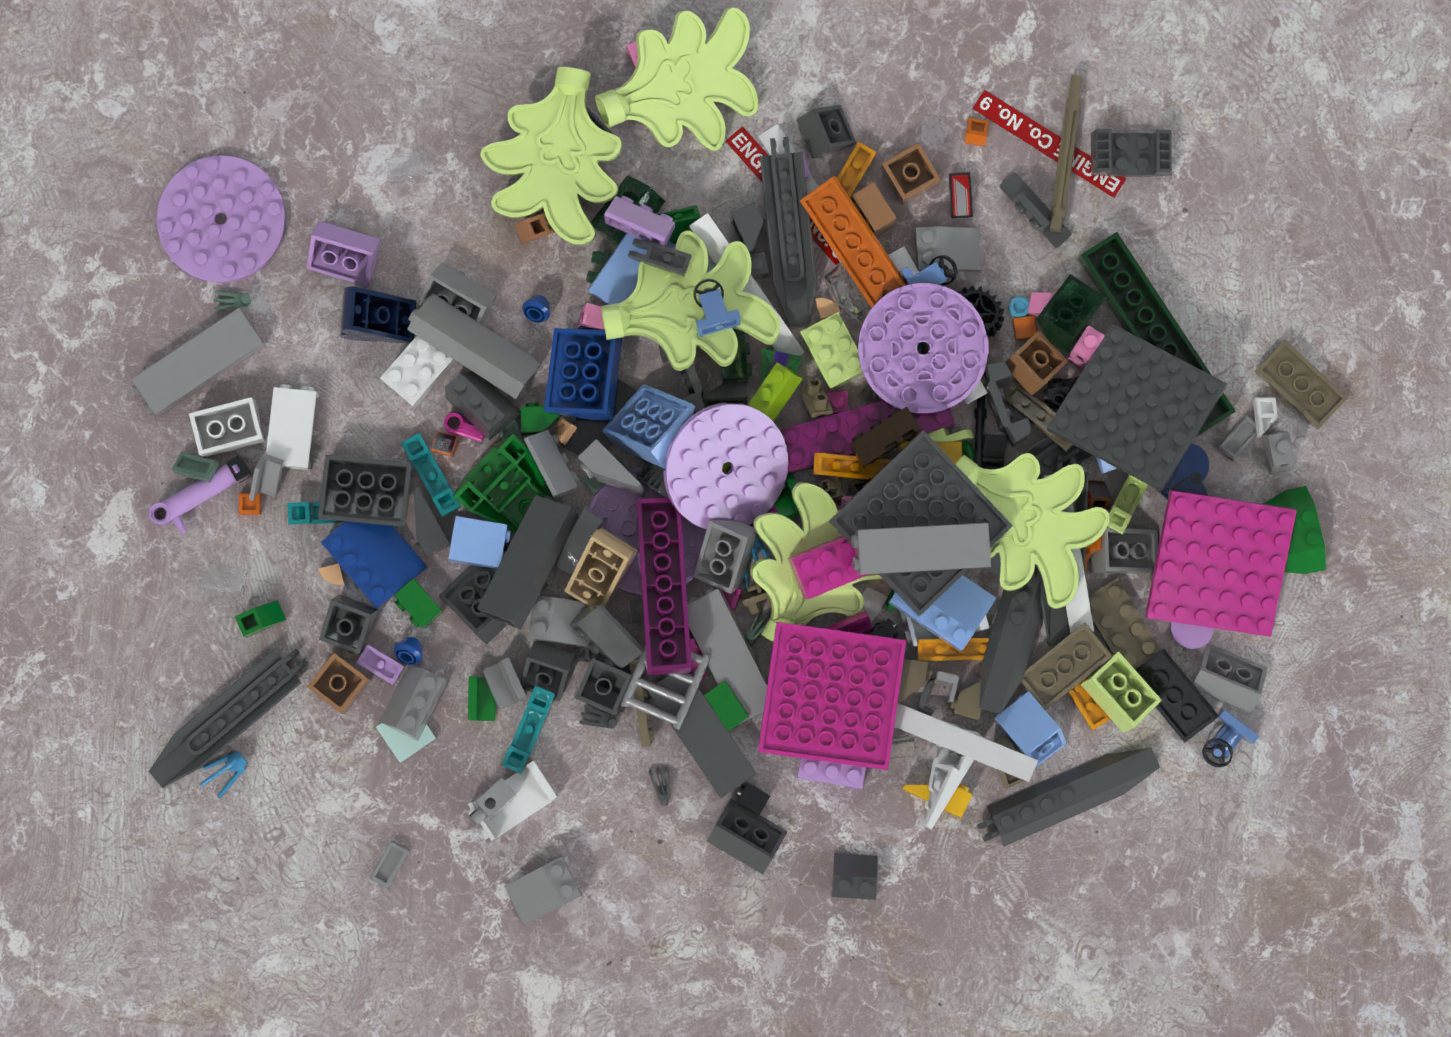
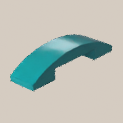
(430, 474)
(305, 513)
(528, 729)

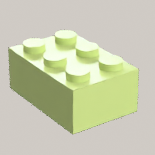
(832, 351)
(1121, 692)

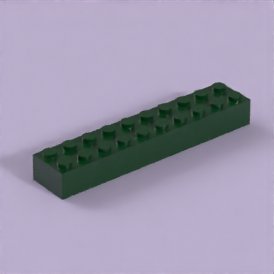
(1142, 309)

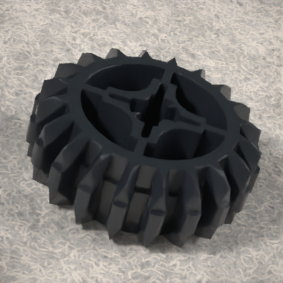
(986, 307)

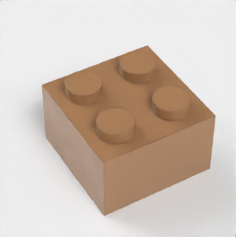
(910, 173)
(874, 209)
(1035, 363)
(339, 683)

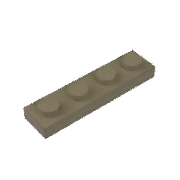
(1033, 409)
(640, 693)

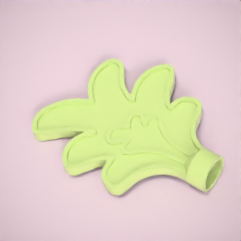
(682, 78)
(557, 158)
(667, 313)
(1040, 529)
(788, 539)

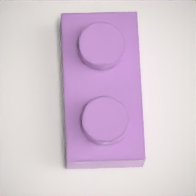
(380, 664)

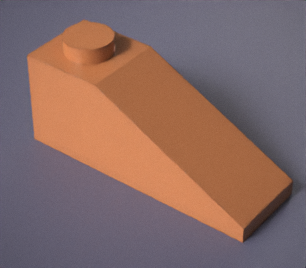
(533, 228)

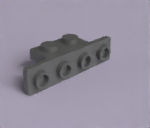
(1033, 208)

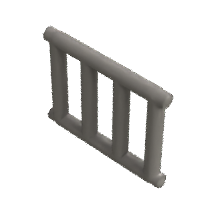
(685, 701)

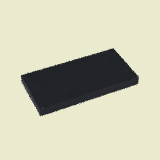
(590, 430)
(1181, 701)

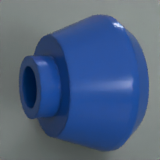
(536, 309)
(409, 651)

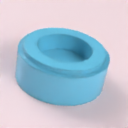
(1018, 307)

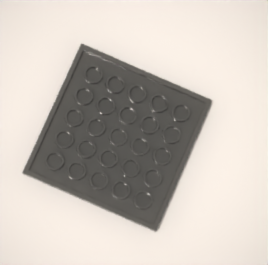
(1137, 407)
(917, 491)

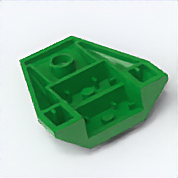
(503, 484)
(1307, 544)

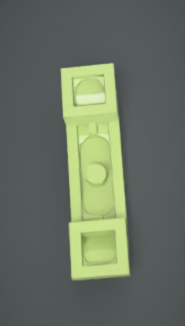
(1126, 503)

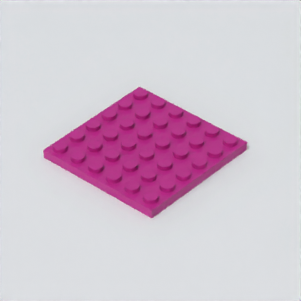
(1220, 563)
(832, 695)

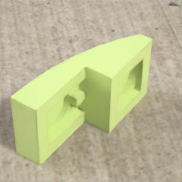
(944, 435)

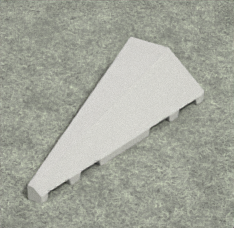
(945, 777)

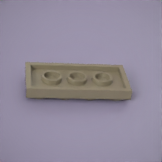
(1301, 384)
(1122, 624)
(1065, 666)

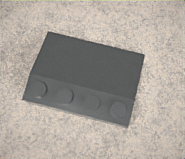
(365, 490)
(466, 594)

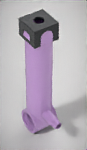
(199, 492)

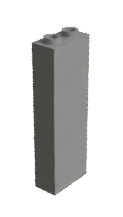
(473, 345)
(197, 363)
(921, 548)
(729, 651)

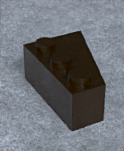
(884, 436)

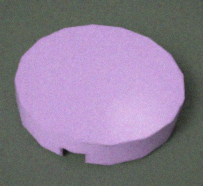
(1190, 635)

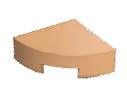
(826, 308)
(565, 430)
(332, 574)

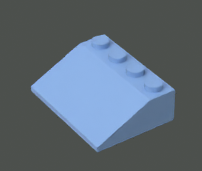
(619, 274)
(648, 424)
(954, 613)

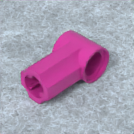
(465, 428)

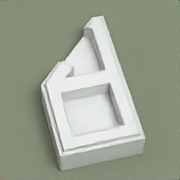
(1265, 413)

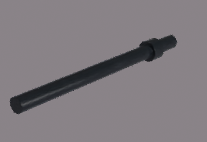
(980, 415)

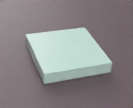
(402, 745)

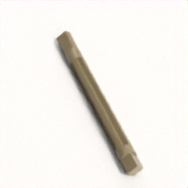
(1066, 154)

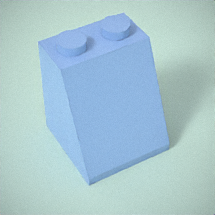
(478, 542)
(1031, 728)

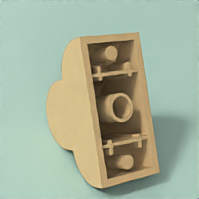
(601, 568)

